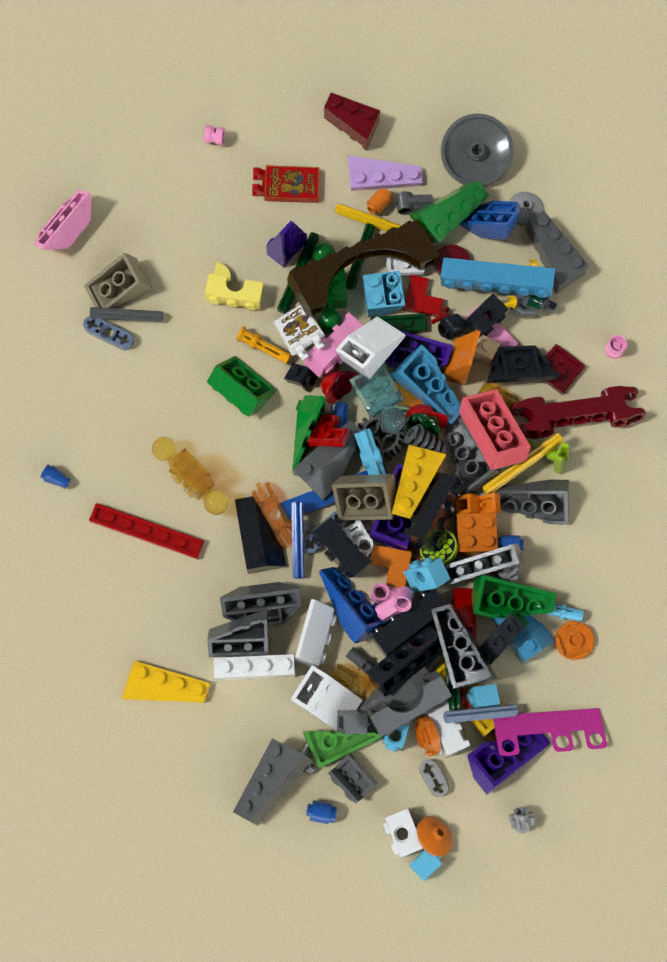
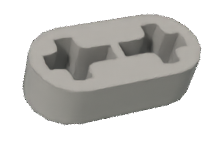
(437, 775)

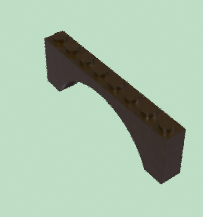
(403, 243)

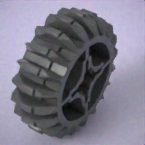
(386, 435)

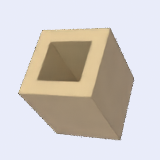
(486, 350)

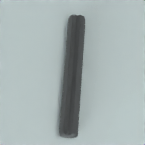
(126, 314)

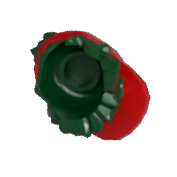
(427, 417)

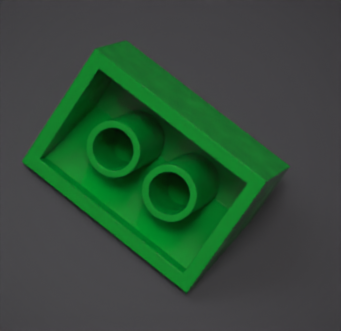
(241, 385)

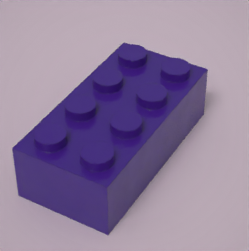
(391, 530)

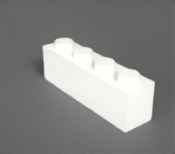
(254, 667)

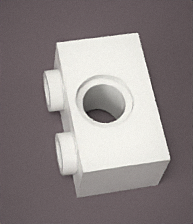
(402, 820)

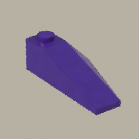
(286, 244)

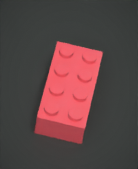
(494, 429)

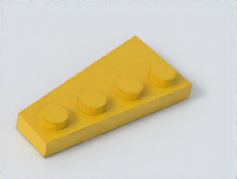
(157, 684)

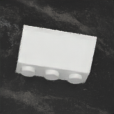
(315, 634)

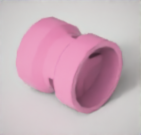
(214, 134)
(619, 344)

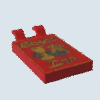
(287, 183)

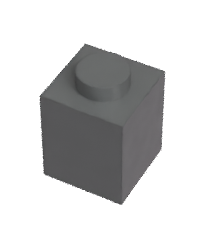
(352, 722)

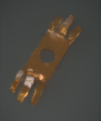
(267, 505)

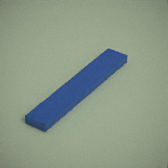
(312, 501)

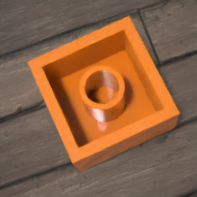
(475, 533)

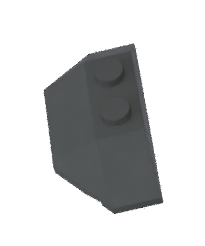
(277, 597)

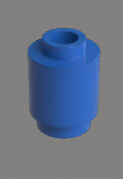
(506, 540)
(321, 812)

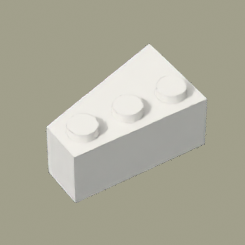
(450, 733)

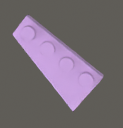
(379, 174)

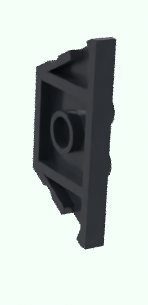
(520, 365)

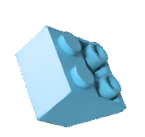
(382, 293)

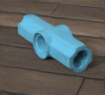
(370, 453)

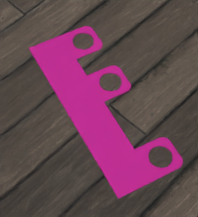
(553, 722)

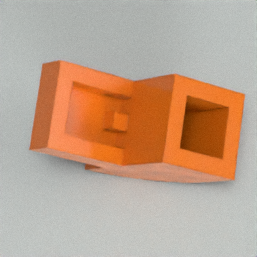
(478, 504)

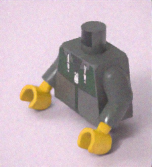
(530, 305)

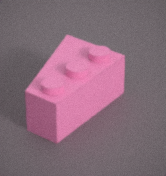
(326, 358)

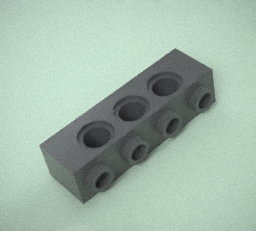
(484, 563)

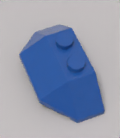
(493, 219)

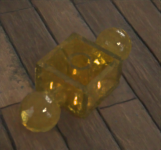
(190, 474)

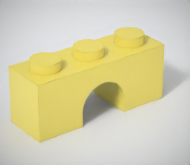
(249, 296)

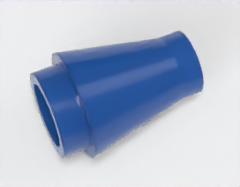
(54, 476)

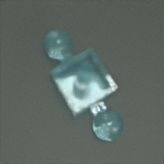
(379, 396)

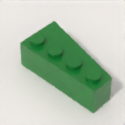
(449, 211)

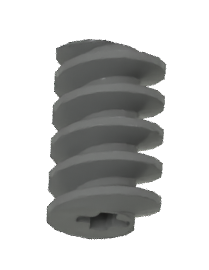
(422, 438)

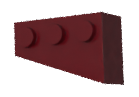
(353, 118)

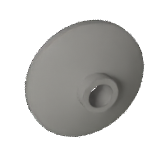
(527, 213)

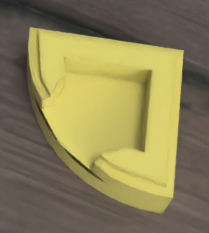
(222, 270)

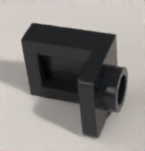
(301, 376)

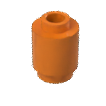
(379, 201)

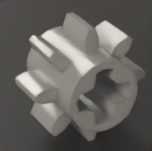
(508, 574)
(521, 820)

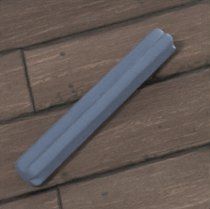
(480, 713)

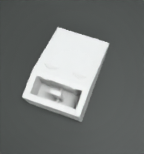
(370, 346)
(323, 697)

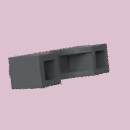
(431, 692)

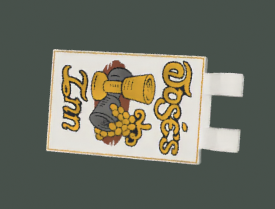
(299, 331)

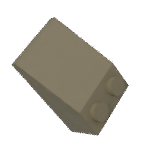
(118, 283)

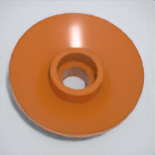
(434, 836)

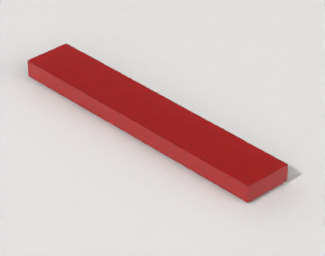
(146, 531)

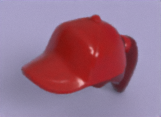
(337, 385)

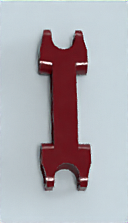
(608, 407)

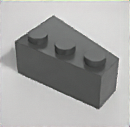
(240, 637)

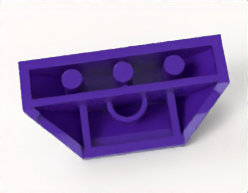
(439, 350)

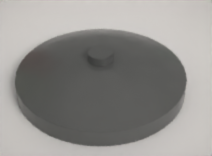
(477, 149)

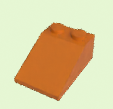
(461, 358)

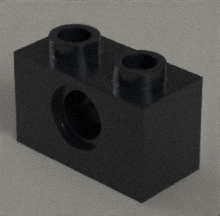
(493, 308)

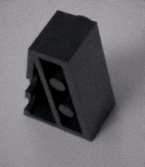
(339, 548)

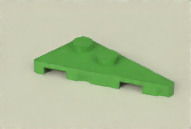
(332, 745)

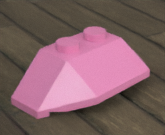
(66, 223)

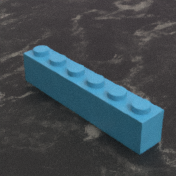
(497, 277)

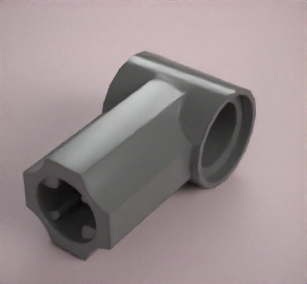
(409, 203)

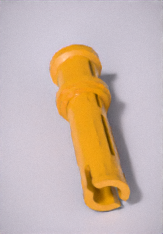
(254, 341)

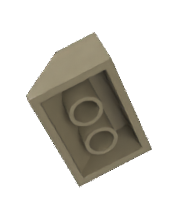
(365, 496)

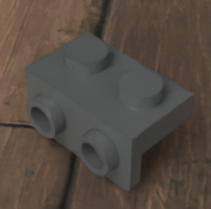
(352, 778)

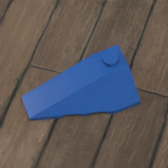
(353, 610)

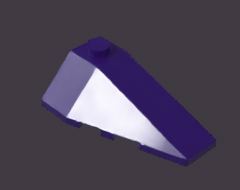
(493, 769)

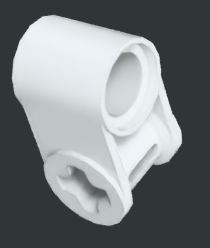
(358, 535)

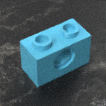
(426, 574)

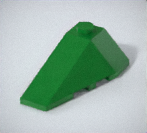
(308, 414)
(499, 598)

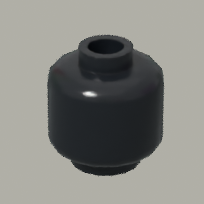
(451, 326)

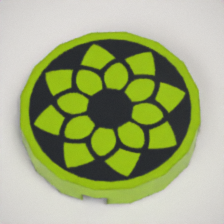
(447, 550)

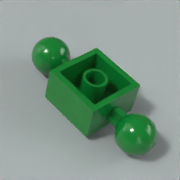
(336, 292)

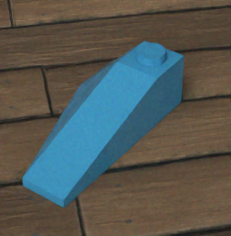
(424, 380)
(531, 639)

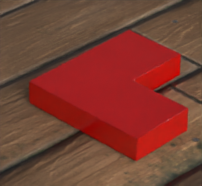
(418, 301)
(327, 434)

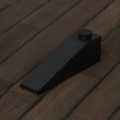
(259, 542)

